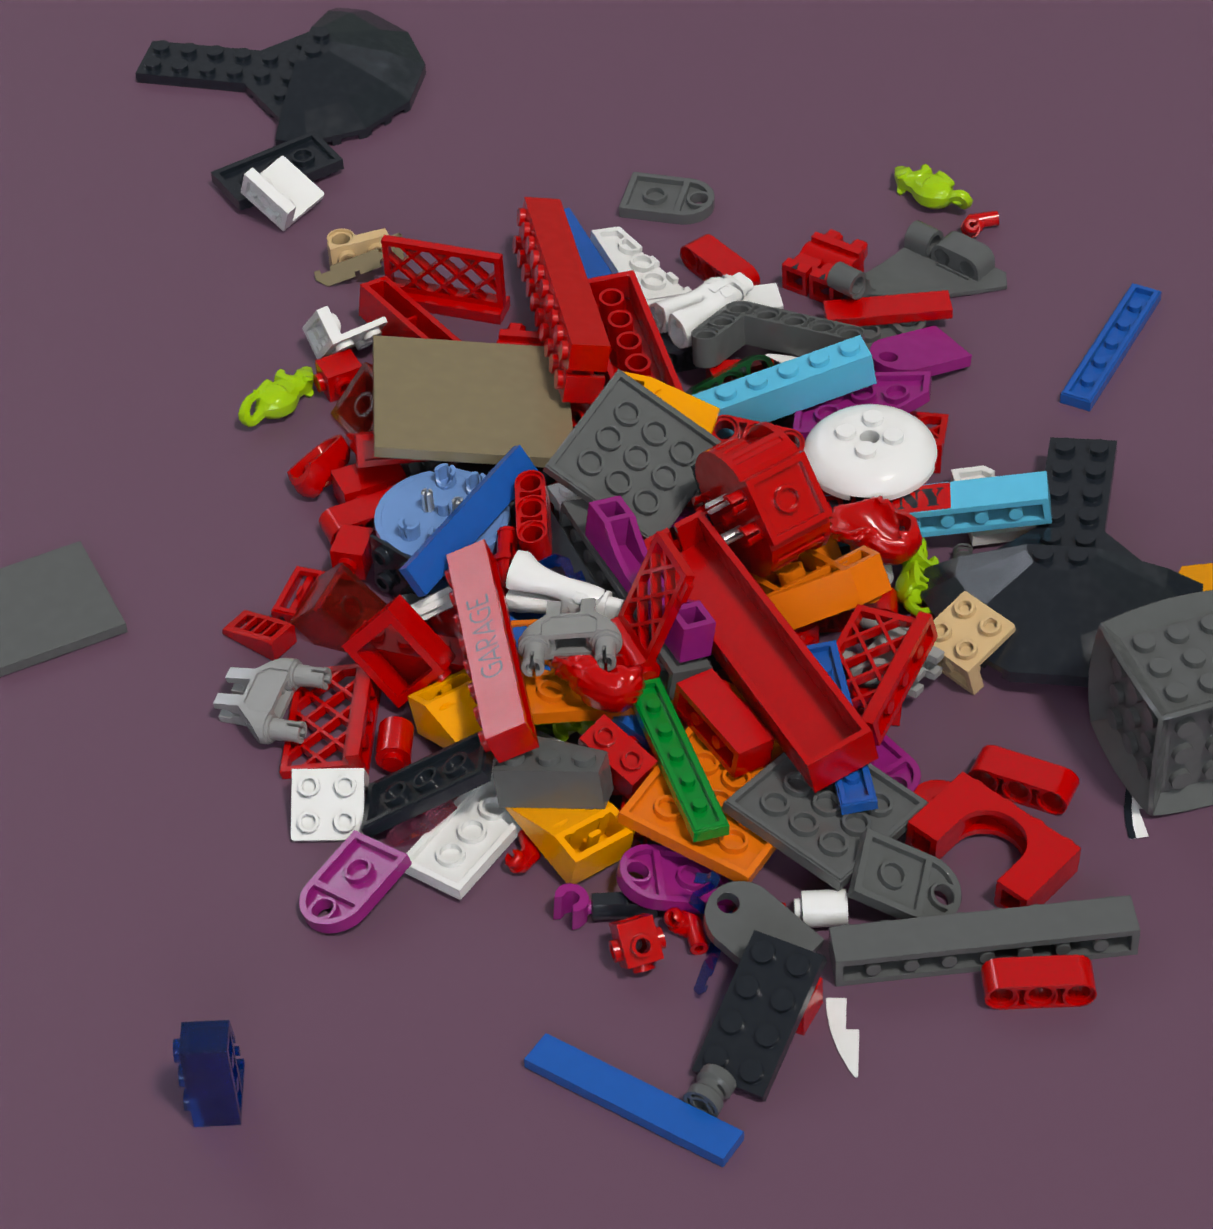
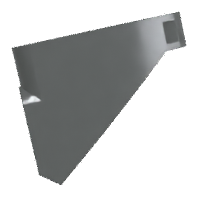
(925, 265)

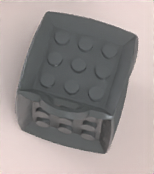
(1156, 701)

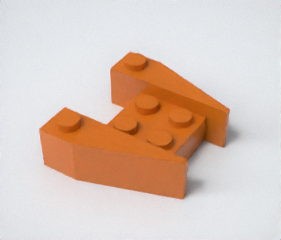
(826, 583)

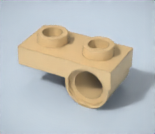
(344, 245)

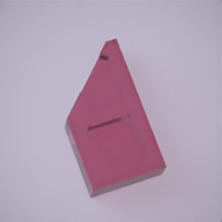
(420, 824)

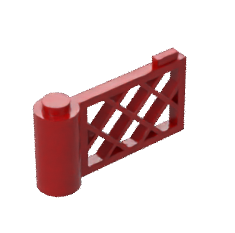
(636, 634)

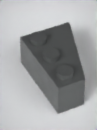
(555, 777)

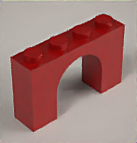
(971, 809)

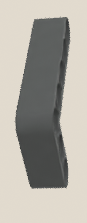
(765, 328)

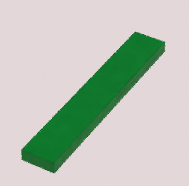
(679, 763)

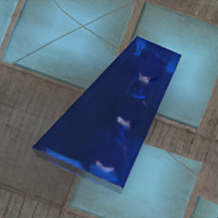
(210, 1072)

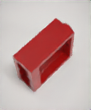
(416, 633)

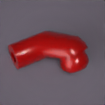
(976, 222)
(689, 927)

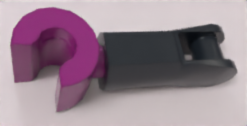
(601, 906)

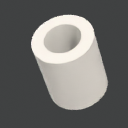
(822, 907)

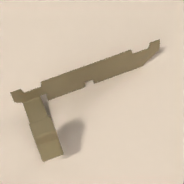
(346, 269)

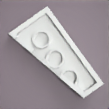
(625, 254)

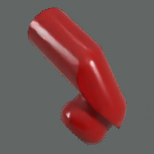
(523, 858)

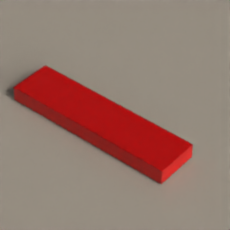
(890, 308)

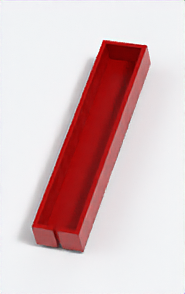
(561, 300)
(771, 662)

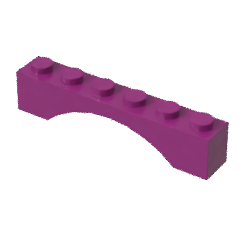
(618, 540)

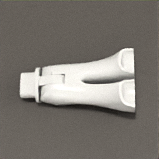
(687, 311)
(534, 585)

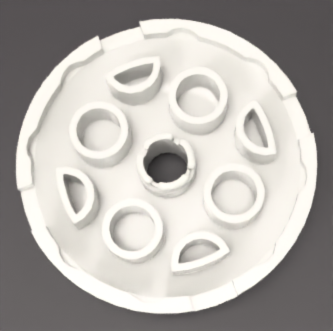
(871, 452)

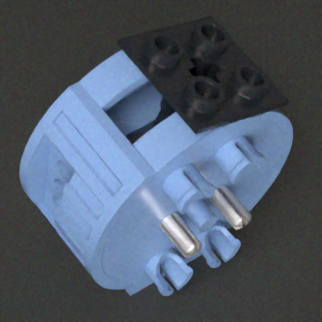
(411, 515)

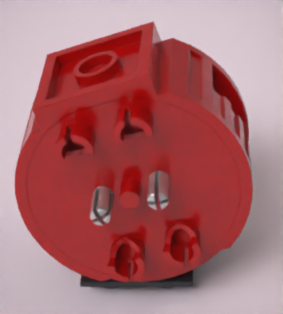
(762, 498)

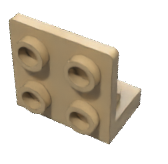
(968, 636)

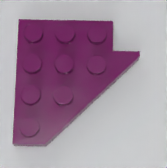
(895, 389)

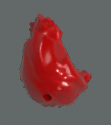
(878, 527)
(599, 688)

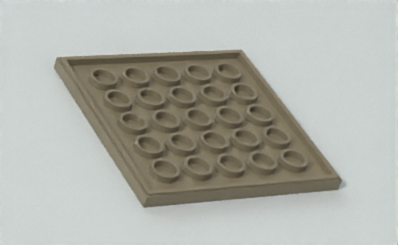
(464, 401)

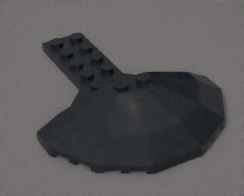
(331, 80)
(1059, 575)

